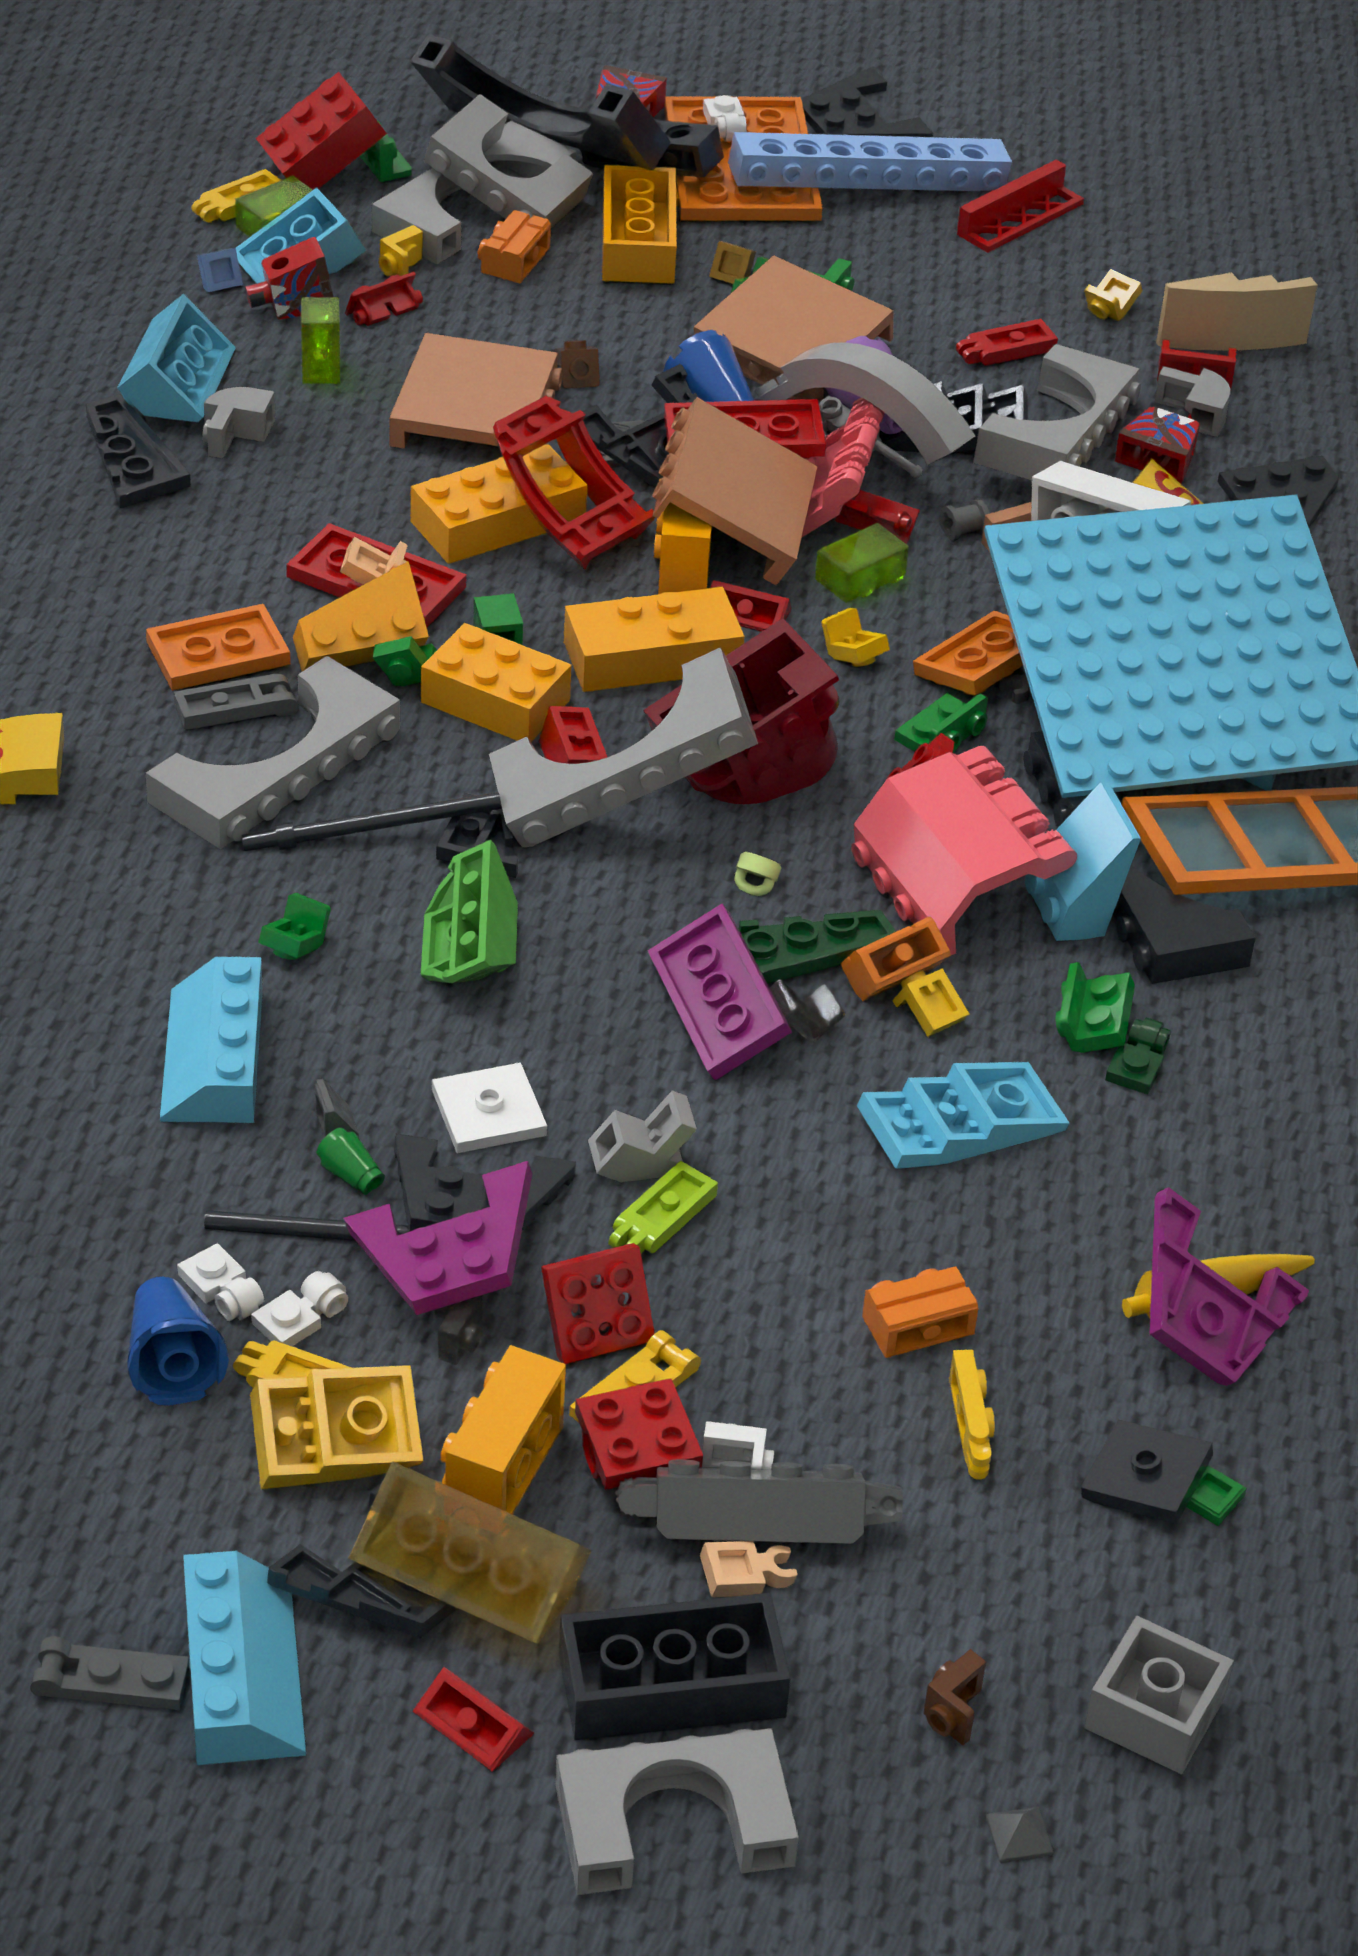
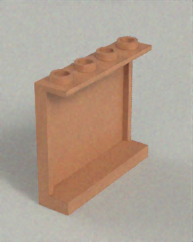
(788, 312)
(466, 386)
(737, 483)

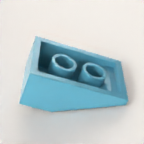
(305, 219)
(1083, 898)

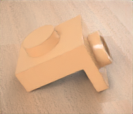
(366, 562)

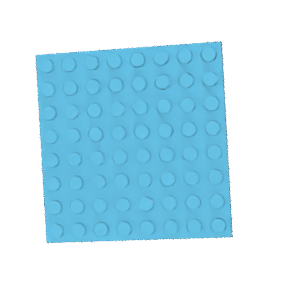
(1179, 644)

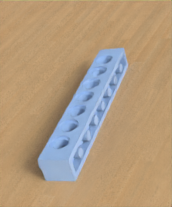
(868, 162)

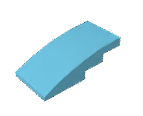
(962, 1114)

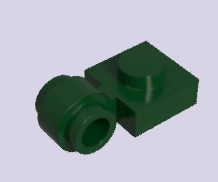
(1142, 1058)

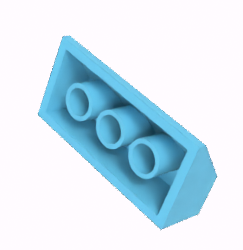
(176, 364)
(214, 1043)
(241, 1661)

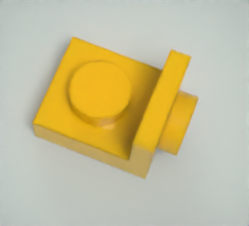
(400, 251)
(932, 1001)

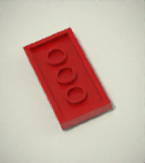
(787, 422)
(322, 560)

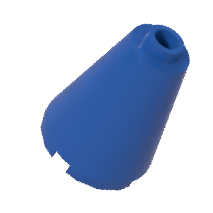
(712, 368)
(173, 1345)

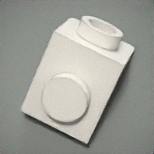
(735, 1443)

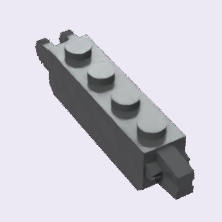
(760, 1503)

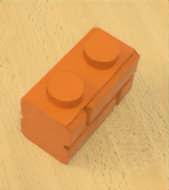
(515, 246)
(895, 958)
(920, 1311)

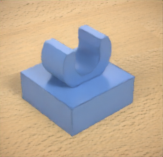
(220, 270)

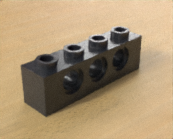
(692, 150)

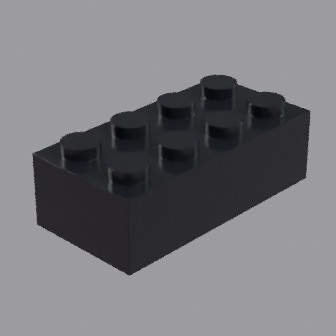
(673, 1666)

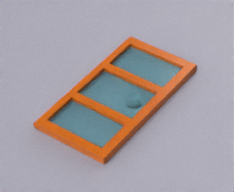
(1250, 838)

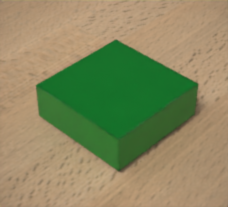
(1215, 1496)

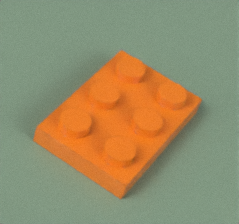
(218, 646)
(973, 656)

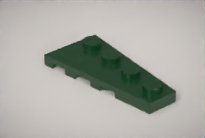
(810, 946)

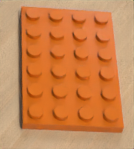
(717, 194)

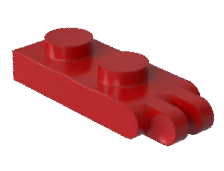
(1007, 343)

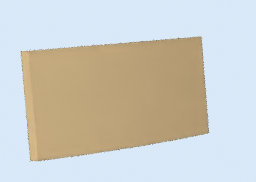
(1236, 313)

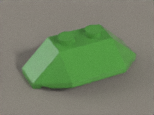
(470, 920)

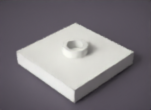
(489, 1107)

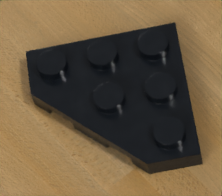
(1307, 478)

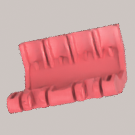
(843, 467)
(953, 834)

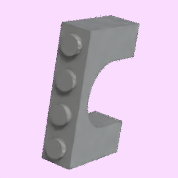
(458, 155)
(731, 1769)

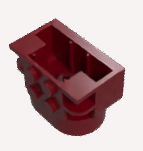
(790, 710)

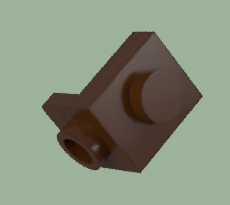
(579, 364)
(950, 1691)

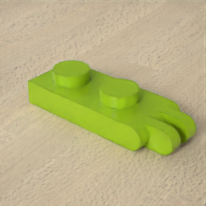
(664, 1208)

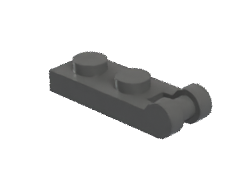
(235, 701)
(110, 1675)

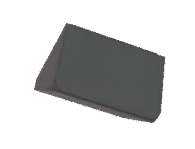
(332, 1109)

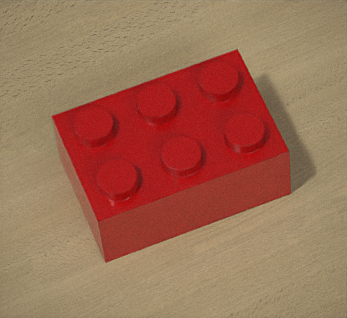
(322, 134)

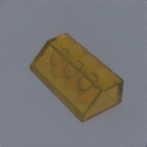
(469, 1553)

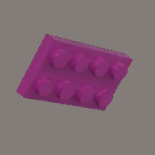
(719, 992)

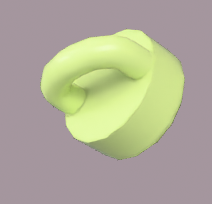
(759, 867)

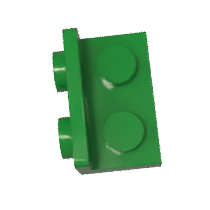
(386, 160)
(944, 716)
(1095, 1010)

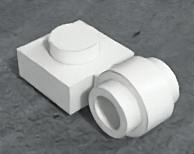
(725, 113)
(212, 1274)
(294, 1319)

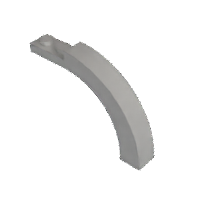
(883, 381)

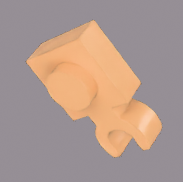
(740, 1571)

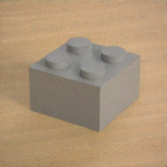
(1158, 1694)

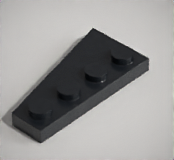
(132, 454)

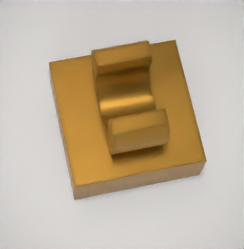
(731, 262)

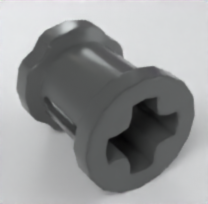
(963, 519)

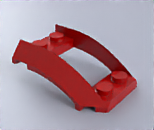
(616, 512)

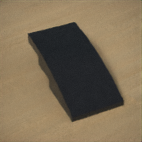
(975, 408)

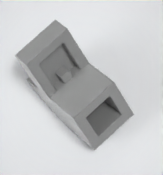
(1202, 396)
(237, 413)
(641, 1149)

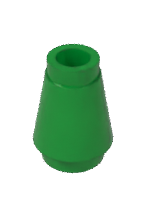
(349, 1160)

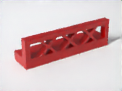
(1010, 204)

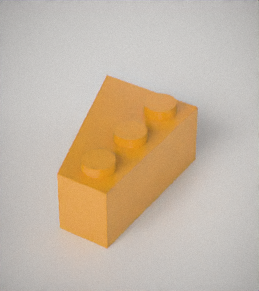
(361, 619)

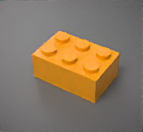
(495, 682)
(507, 1429)

